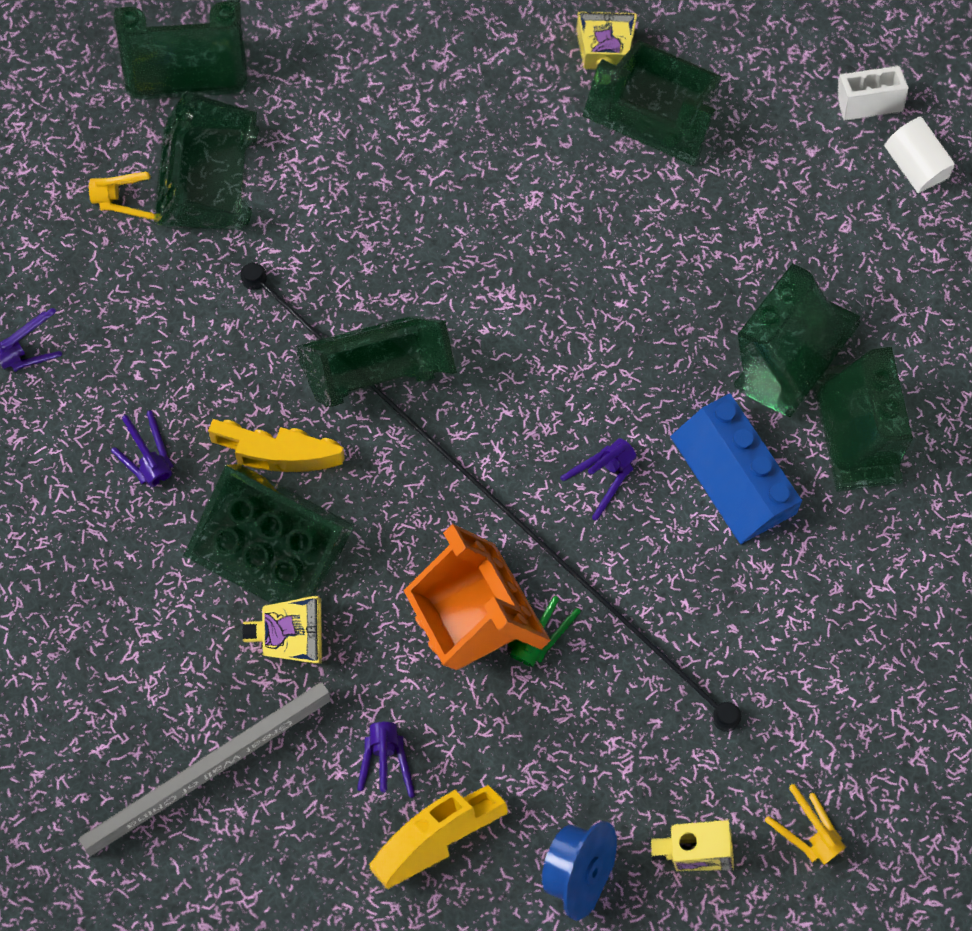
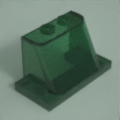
(655, 100)
(791, 341)
(864, 421)

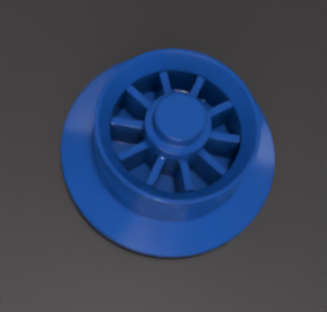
(580, 866)

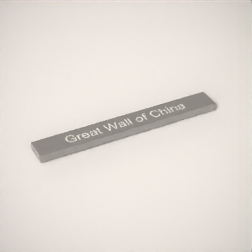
(204, 769)

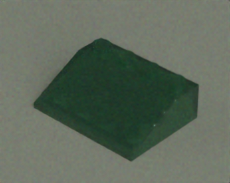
(266, 537)

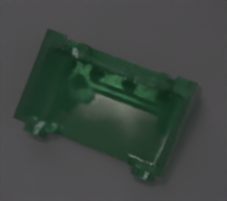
(183, 58)
(204, 165)

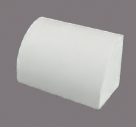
(872, 92)
(920, 155)

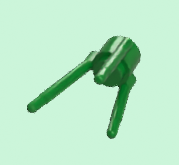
(529, 654)

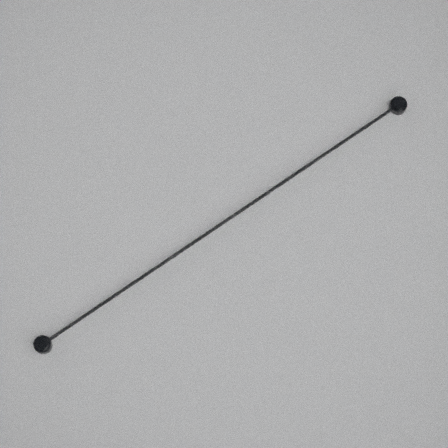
(726, 714)

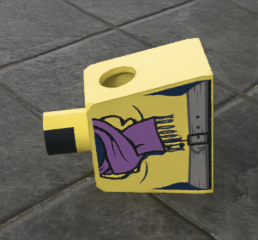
(604, 36)
(289, 630)
(711, 852)

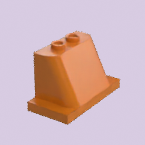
(471, 602)

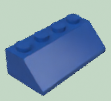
(736, 469)

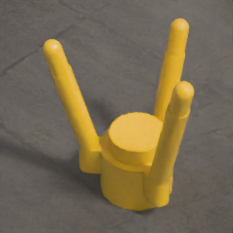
(105, 190)
(825, 842)

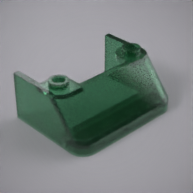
(375, 355)

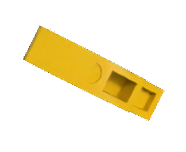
(289, 452)
(427, 834)

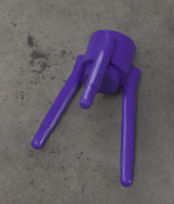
(12, 351)
(614, 458)
(152, 466)
(383, 743)

